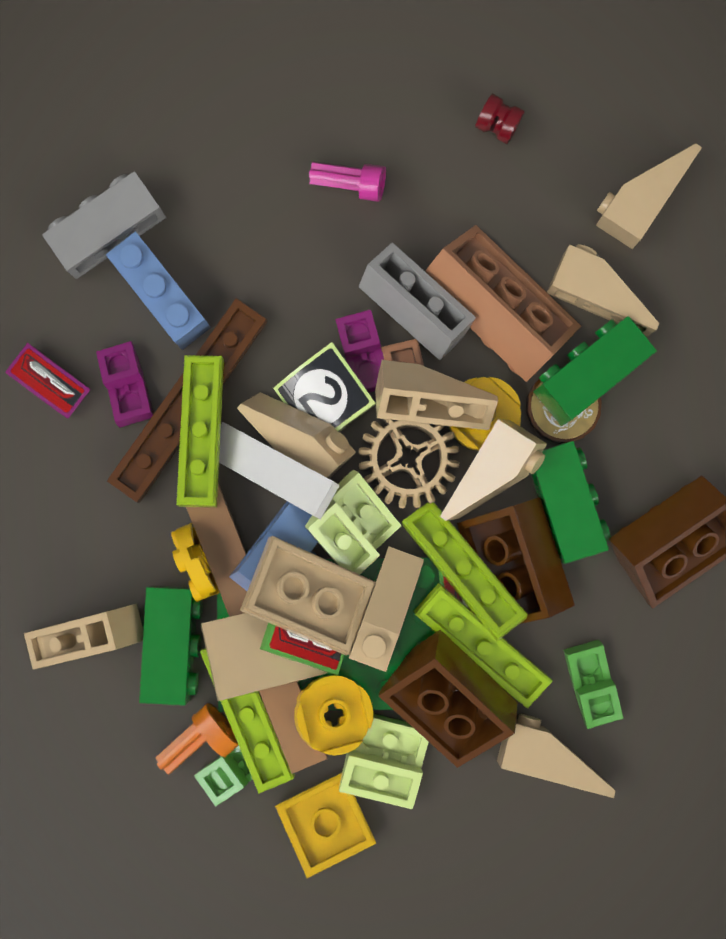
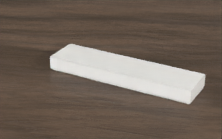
(275, 471)

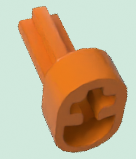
(207, 727)

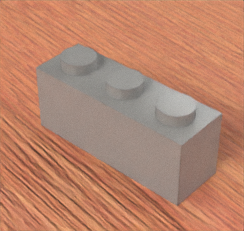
(102, 224)
(416, 301)

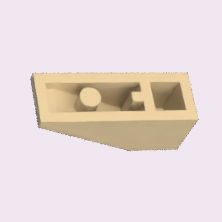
(641, 199)
(597, 288)
(429, 397)
(298, 434)
(501, 462)
(386, 609)
(84, 637)
(543, 756)

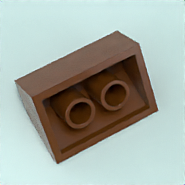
(674, 541)
(522, 556)
(450, 700)

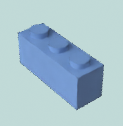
(158, 291)
(287, 526)

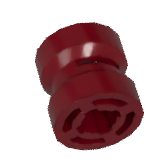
(508, 118)

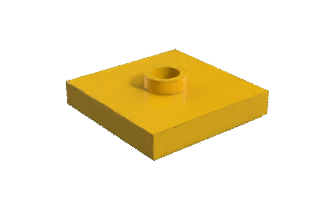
(324, 826)

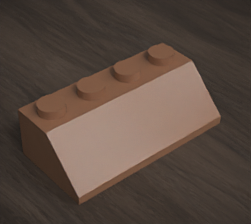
(509, 306)

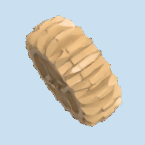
(379, 473)

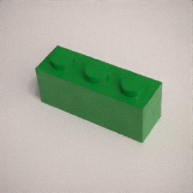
(593, 369)
(570, 503)
(169, 646)

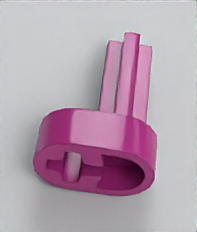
(368, 180)

